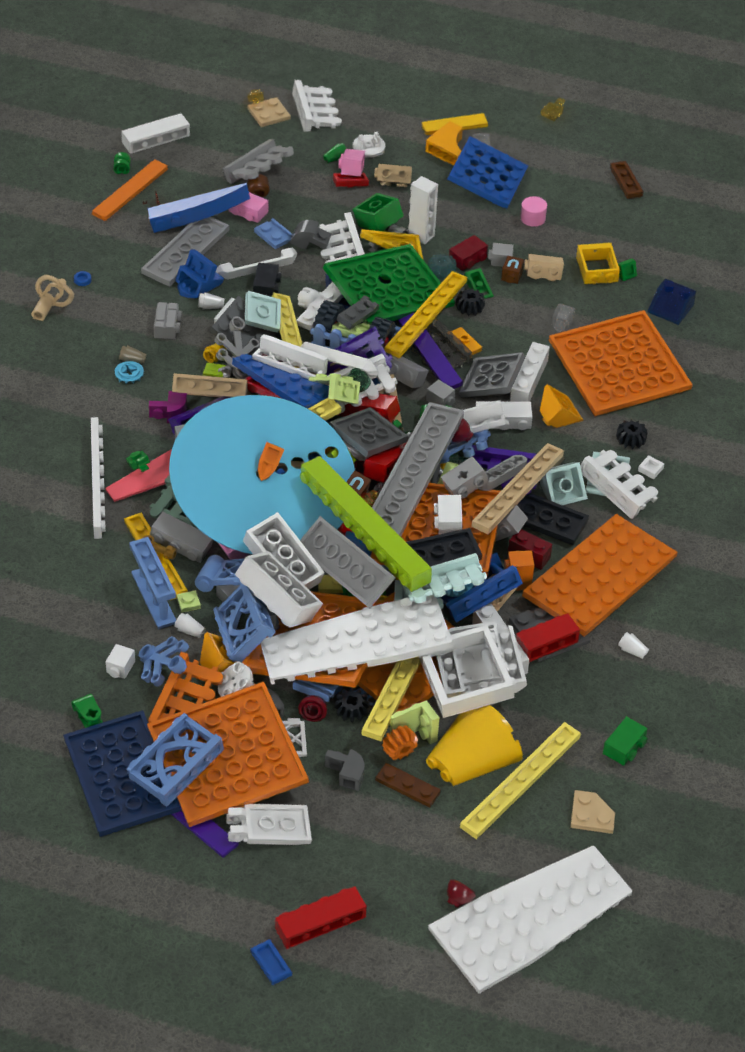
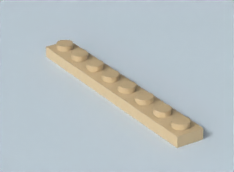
(517, 488)

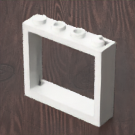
(477, 698)

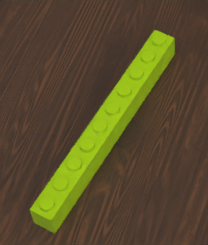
(366, 524)

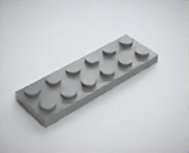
(197, 235)
(346, 562)

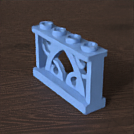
(253, 633)
(169, 741)

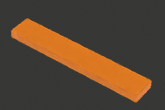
(129, 190)

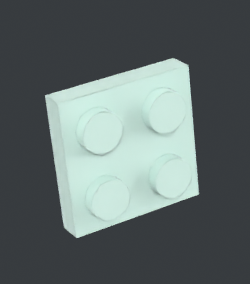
(262, 311)

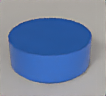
(82, 278)

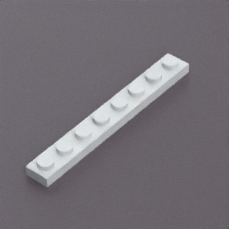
(97, 483)

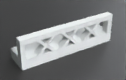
(291, 355)
(485, 416)

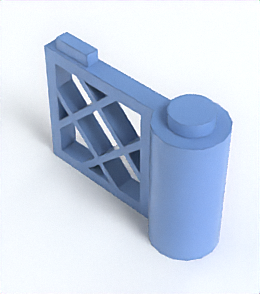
(215, 570)

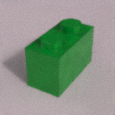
(625, 741)

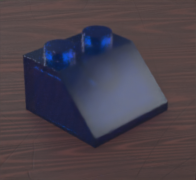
(672, 301)

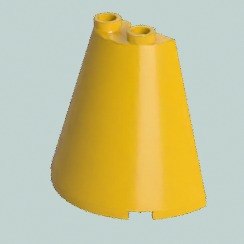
(475, 746)

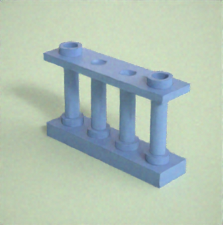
(153, 582)

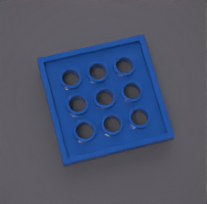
(478, 172)

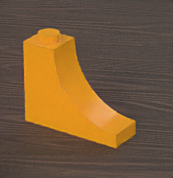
(444, 143)

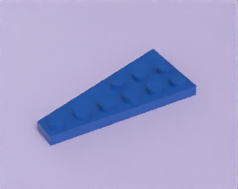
(282, 383)

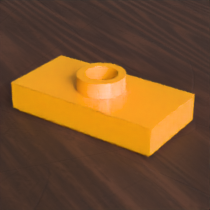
(467, 340)

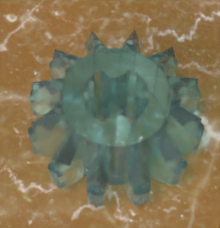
(442, 265)

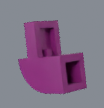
(174, 406)

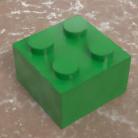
(378, 212)

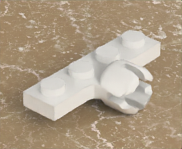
(312, 301)

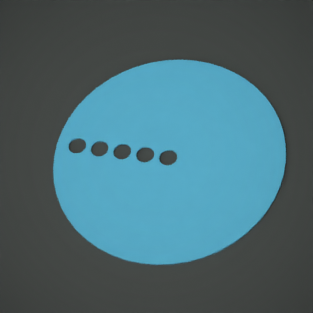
(218, 462)

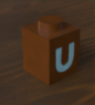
(512, 269)
(359, 483)

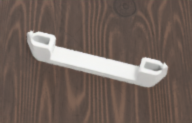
(228, 272)
(343, 358)

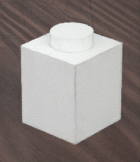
(120, 661)

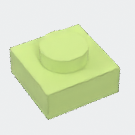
(188, 601)

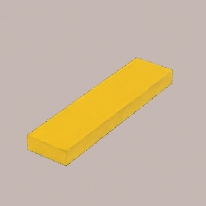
(467, 122)

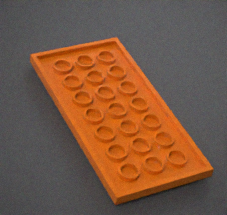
(600, 573)

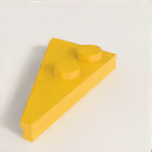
(392, 239)

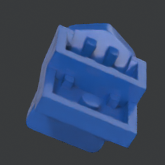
(197, 276)

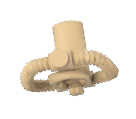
(47, 300)

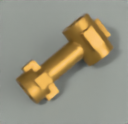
(169, 551)

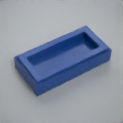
(271, 962)

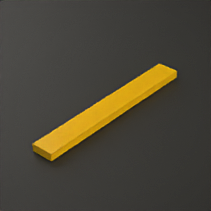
(425, 314)

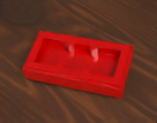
(349, 180)

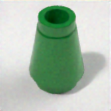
(334, 153)

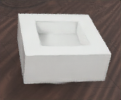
(651, 467)

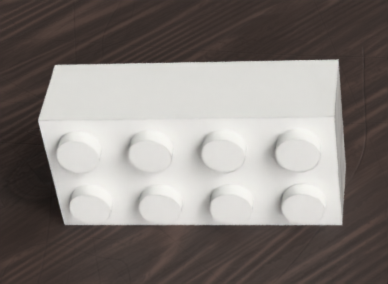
(279, 539)
(278, 589)

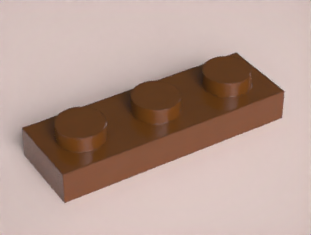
(626, 179)
(408, 785)

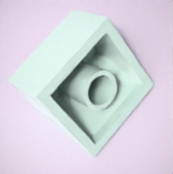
(564, 484)

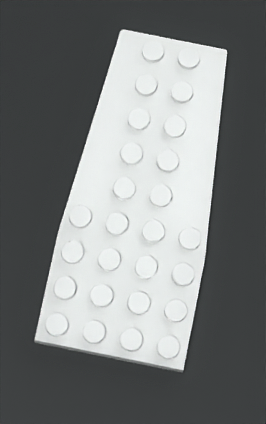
(368, 636)
(528, 917)

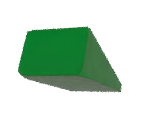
(477, 281)

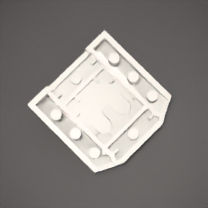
(474, 666)

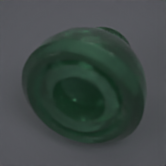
(362, 377)

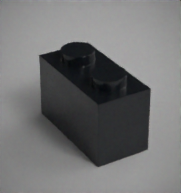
(266, 279)

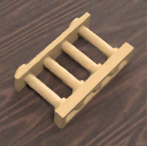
(209, 386)

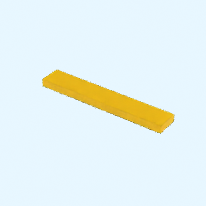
(139, 528)

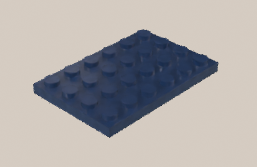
(101, 763)

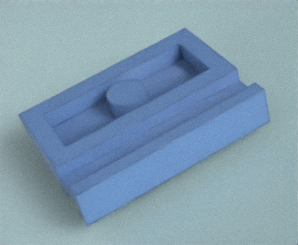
(273, 233)
(322, 690)

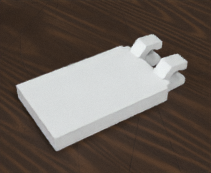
(270, 824)

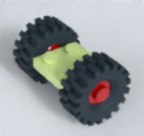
(328, 314)

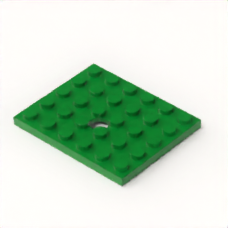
(402, 265)

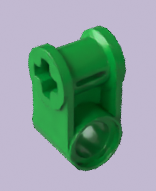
(87, 710)

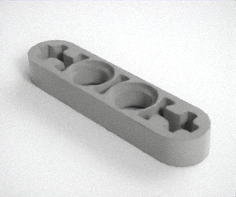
(504, 471)

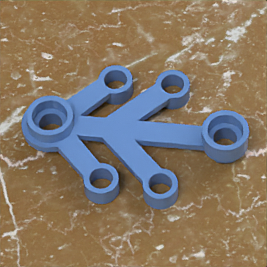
(468, 451)
(150, 653)

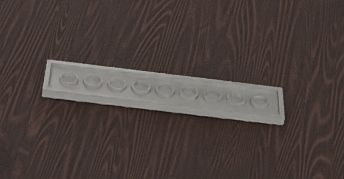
(417, 465)

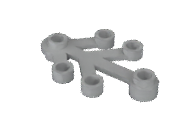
(236, 326)

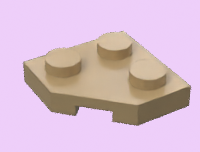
(591, 813)

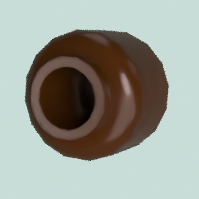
(259, 186)

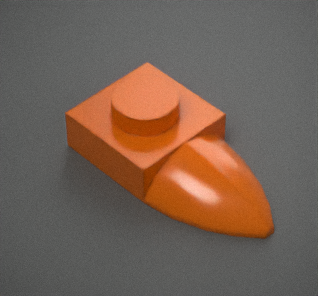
(269, 460)

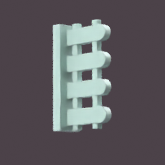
(448, 576)

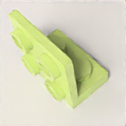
(340, 389)
(419, 718)

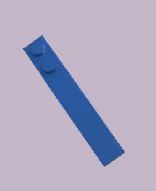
(196, 207)

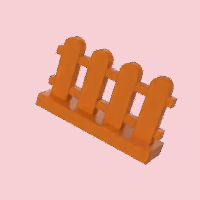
(177, 684)

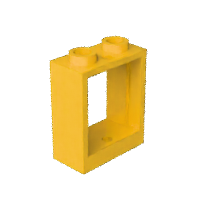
(604, 252)

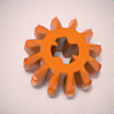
(400, 742)

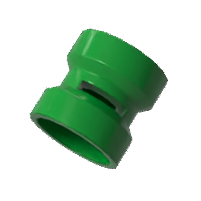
(121, 163)

